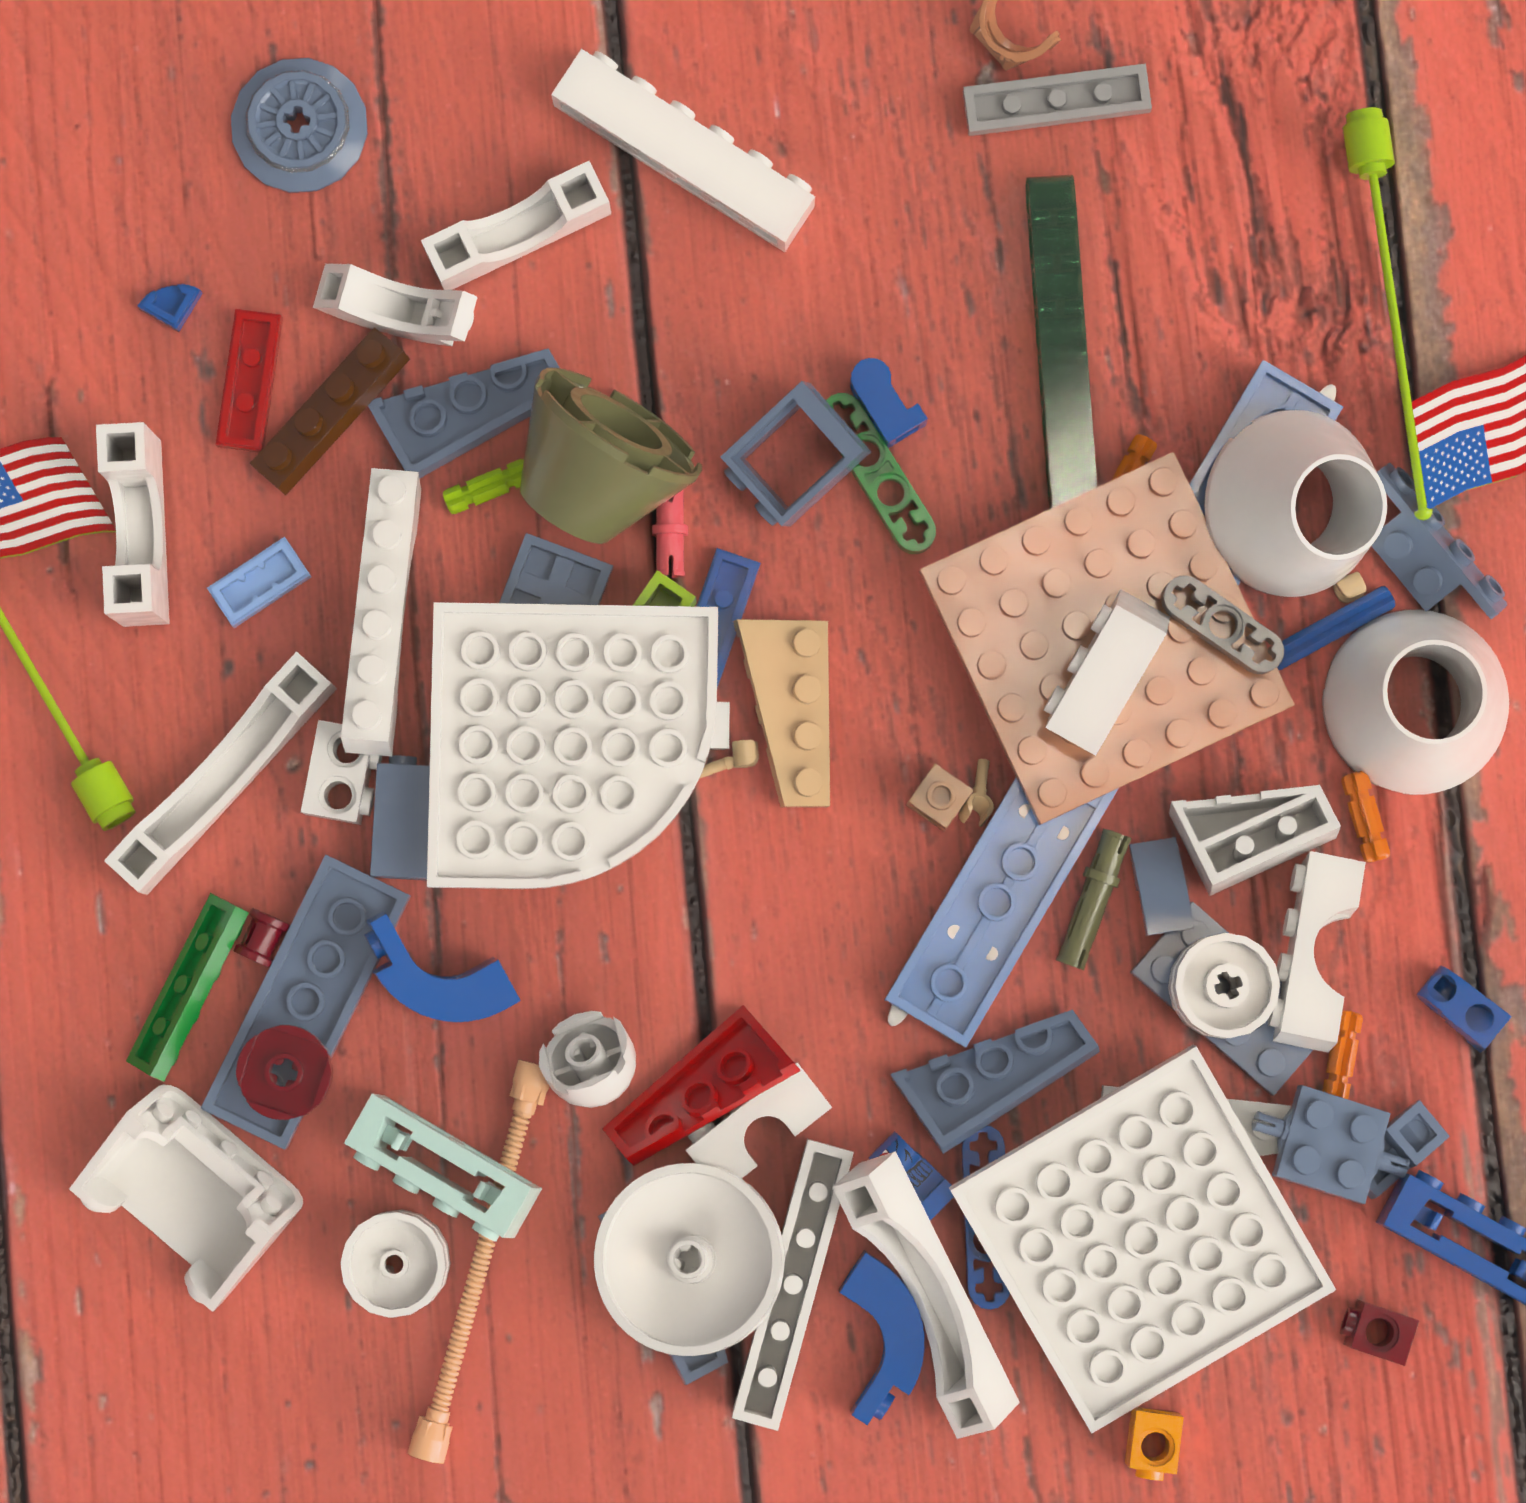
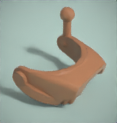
(1005, 52)

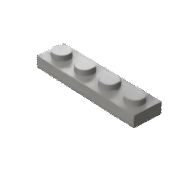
(1057, 99)

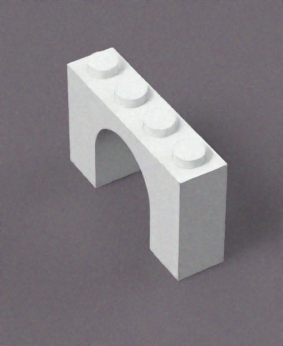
(138, 583)

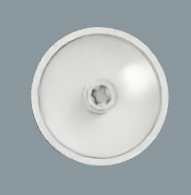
(689, 1259)

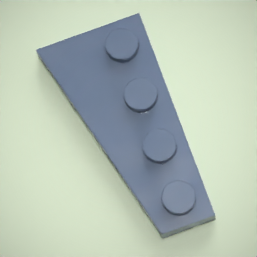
(452, 417)
(979, 1085)

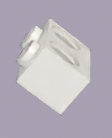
(328, 771)

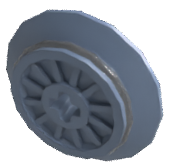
(319, 151)

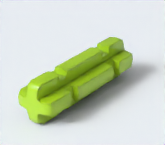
(483, 487)

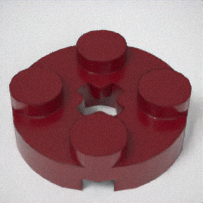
(260, 1085)

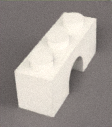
(792, 1101)

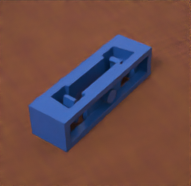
(1407, 1204)

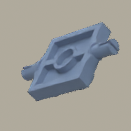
(1331, 1144)

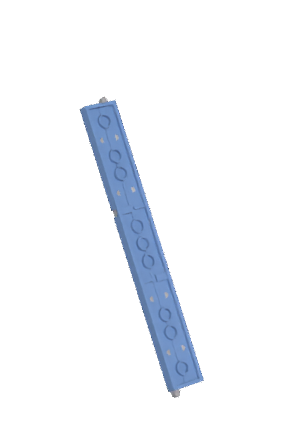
(1016, 860)

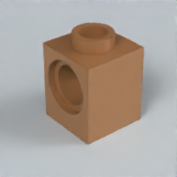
(939, 797)

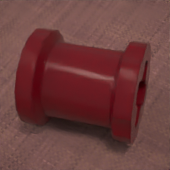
(261, 937)

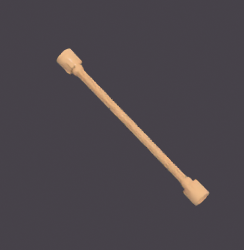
(433, 1431)

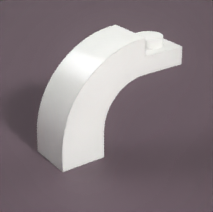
(393, 306)

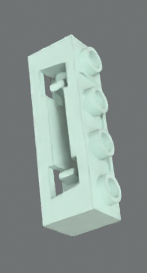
(377, 1128)

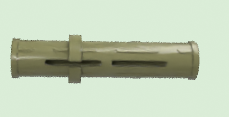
(1095, 894)

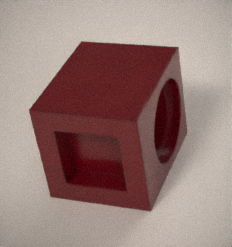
(1398, 1338)

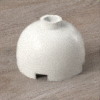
(588, 1059)

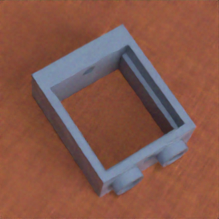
(827, 420)

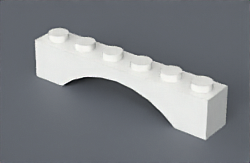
(379, 612)
(200, 800)
(966, 1368)

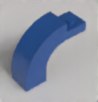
(454, 998)
(893, 1307)

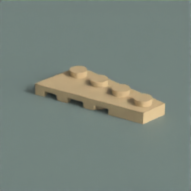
(792, 699)

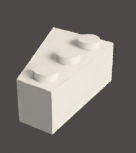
(1106, 671)
(1253, 832)

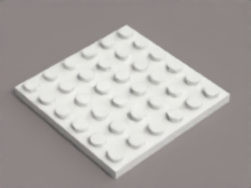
(1142, 1238)

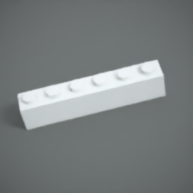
(683, 149)
(805, 1243)

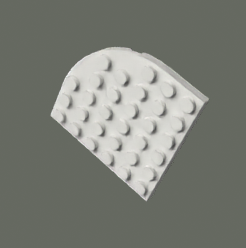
(562, 736)

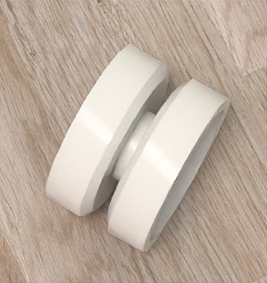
(1251, 980)
(375, 1283)

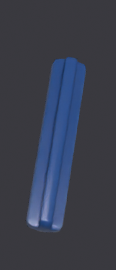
(1336, 625)

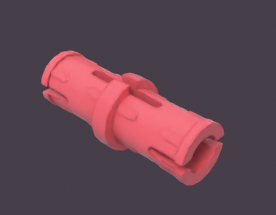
(670, 536)

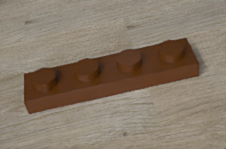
(330, 411)

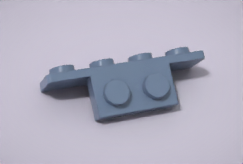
(1427, 555)

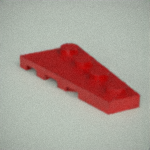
(709, 1081)

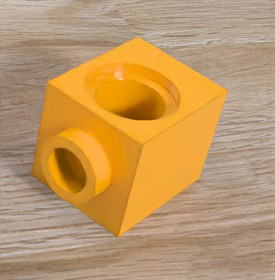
(1147, 1421)

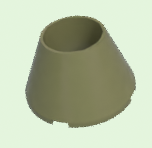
(598, 458)

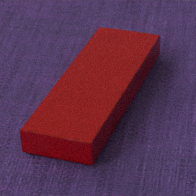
(249, 380)

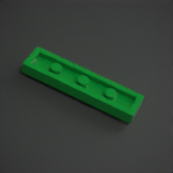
(187, 987)

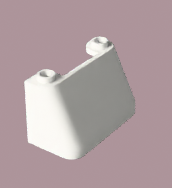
(191, 1189)

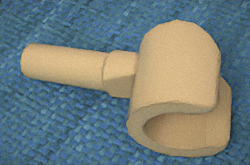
(1350, 588)
(744, 756)
(978, 799)

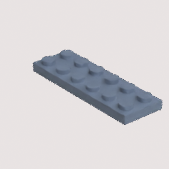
(310, 983)

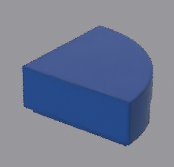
(171, 304)

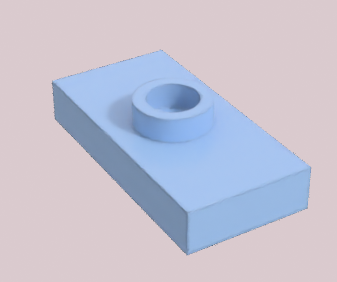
(259, 582)

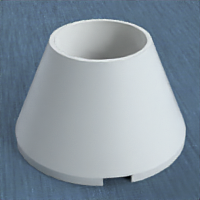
(1255, 494)
(1363, 722)

